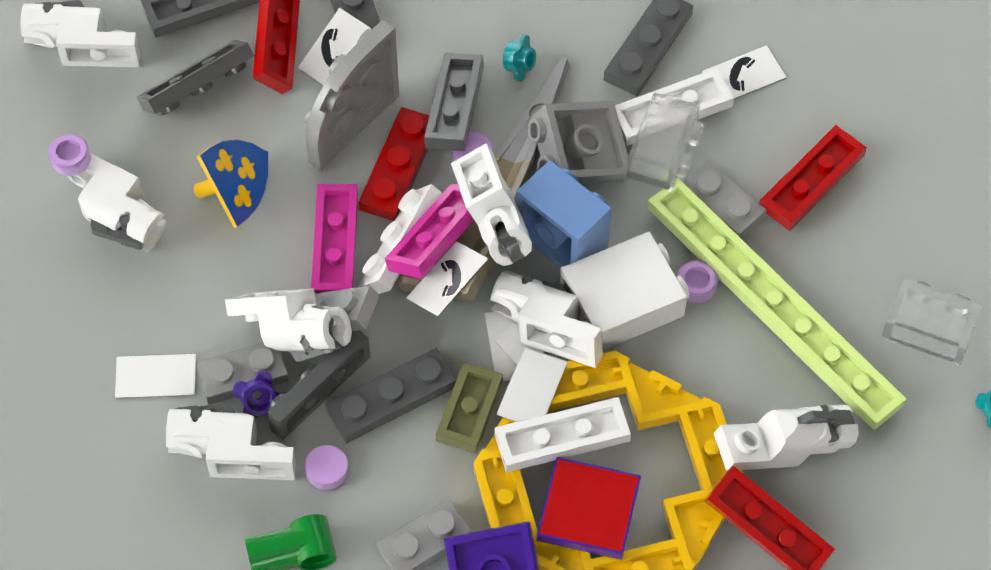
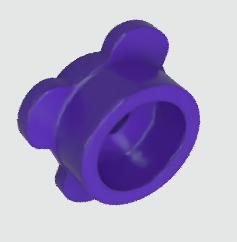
(246, 390)

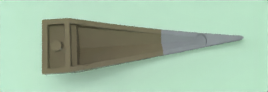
(514, 162)

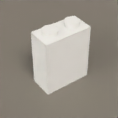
(626, 289)

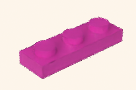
(431, 235)
(334, 237)

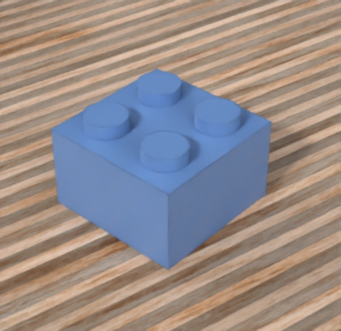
(563, 215)

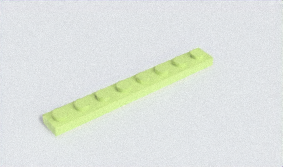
(777, 305)

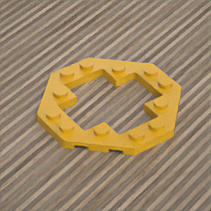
(653, 403)

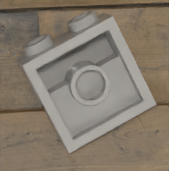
(581, 139)

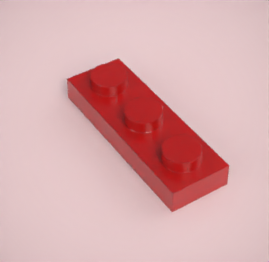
(276, 44)
(396, 165)
(812, 177)
(768, 523)

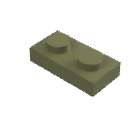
(469, 407)

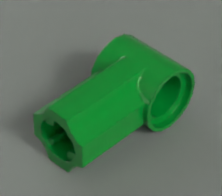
(302, 545)

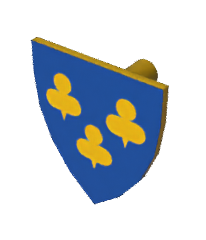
(236, 174)

